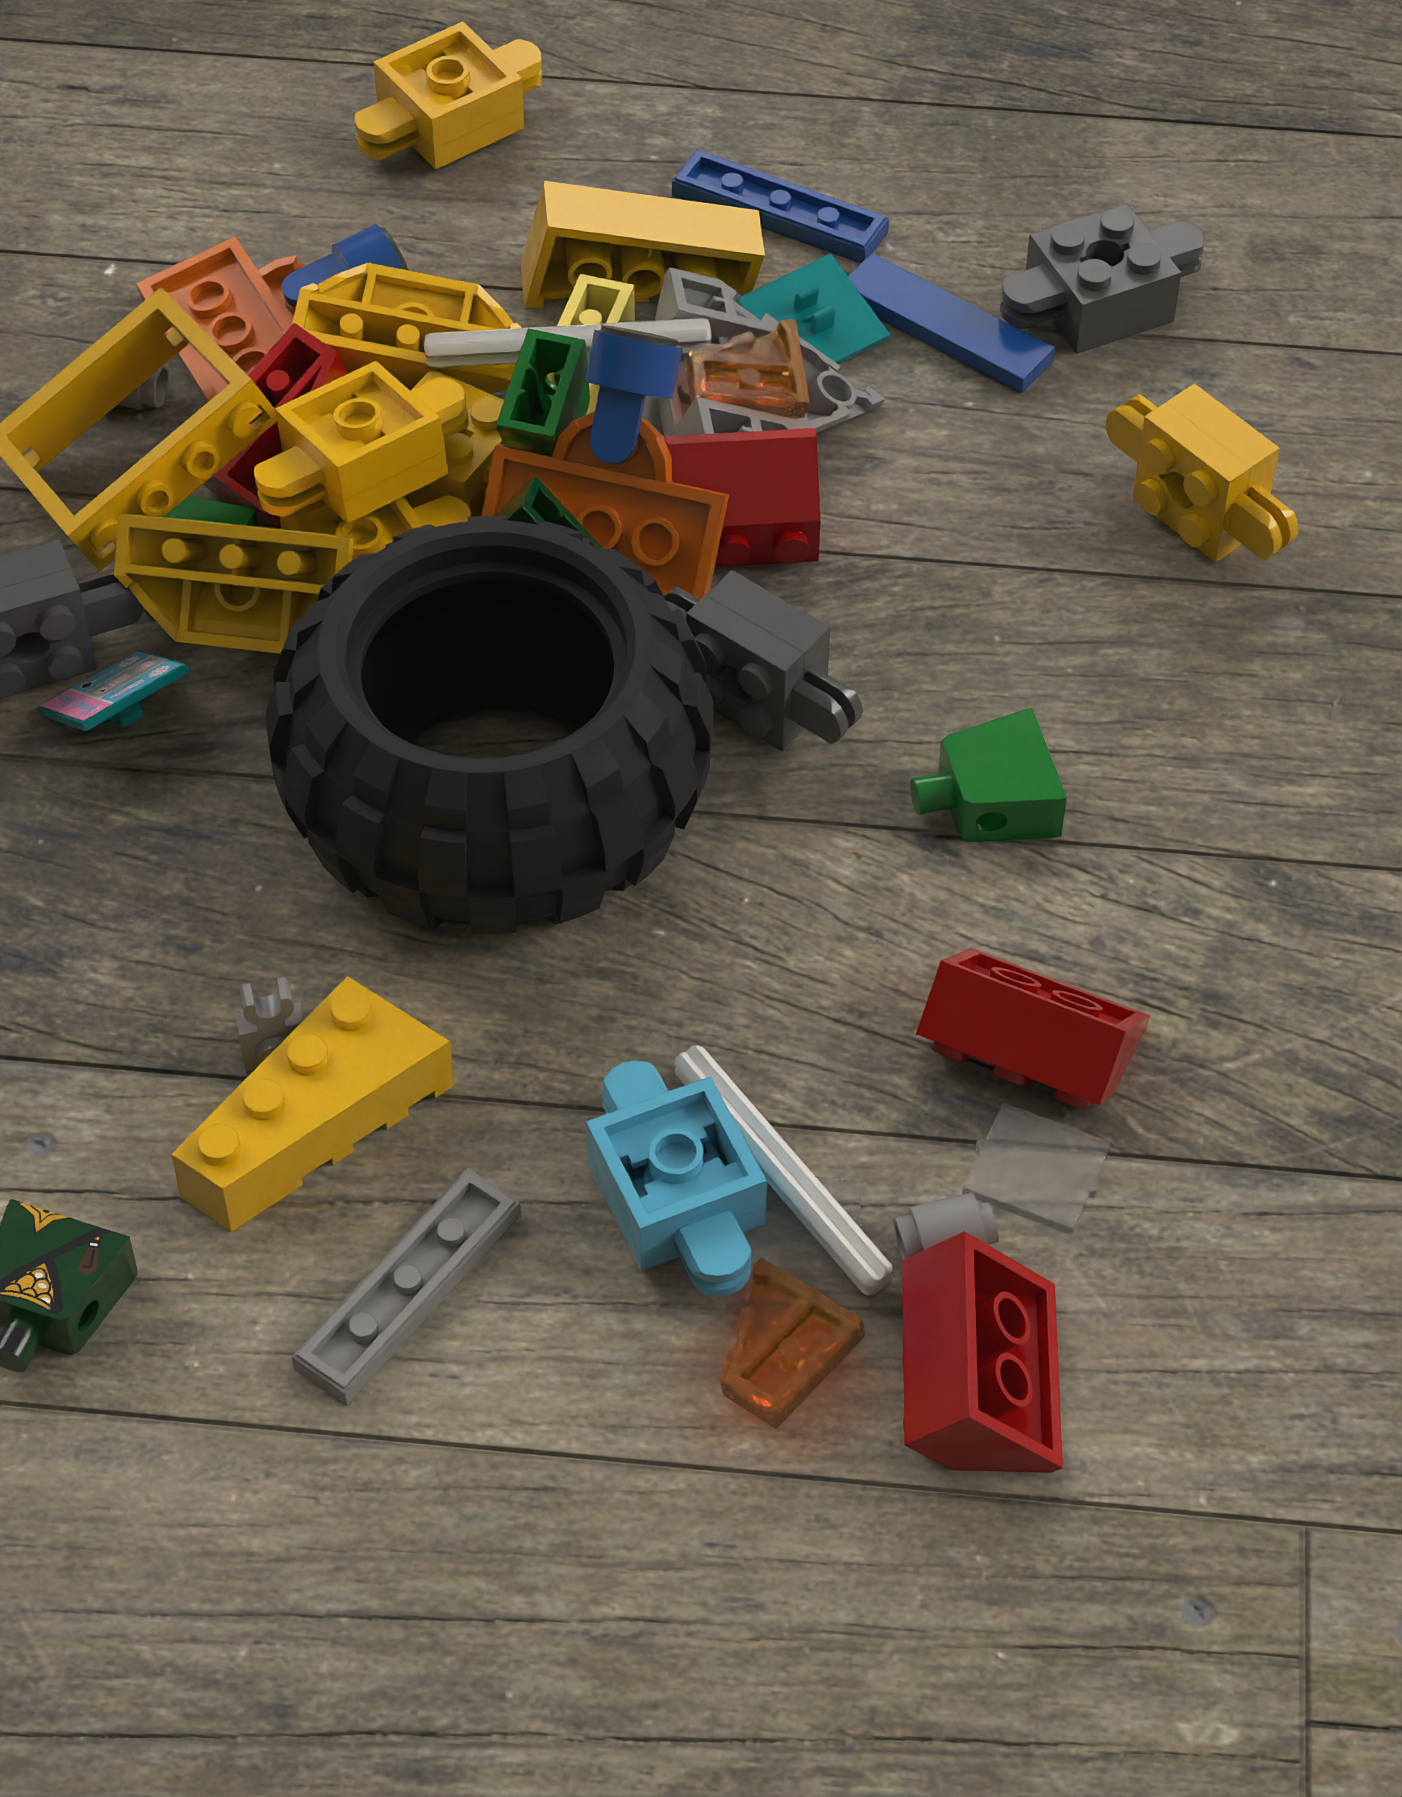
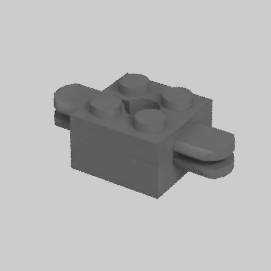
(1102, 277)
(53, 615)
(767, 663)

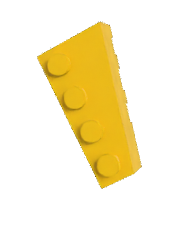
(634, 242)
(308, 1103)

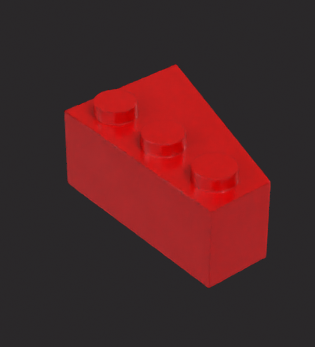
(288, 370)

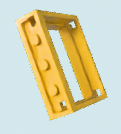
(99, 383)

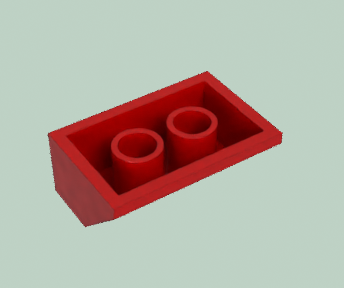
(770, 489)
(1030, 1027)
(980, 1360)

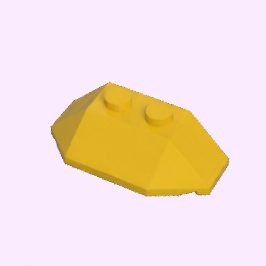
(389, 310)
(225, 579)

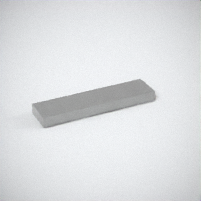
(406, 1286)

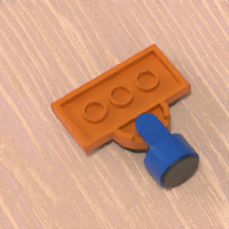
(251, 307)
(618, 469)

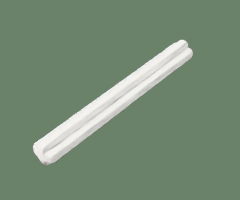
(504, 345)
(793, 1179)

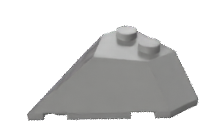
(699, 296)

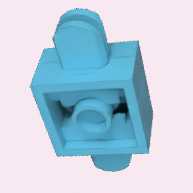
(677, 1176)

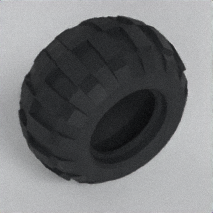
(469, 624)

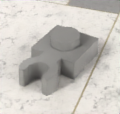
(265, 1022)

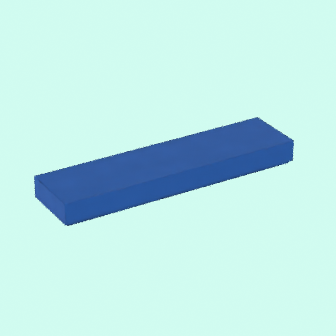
(783, 206)
(951, 324)

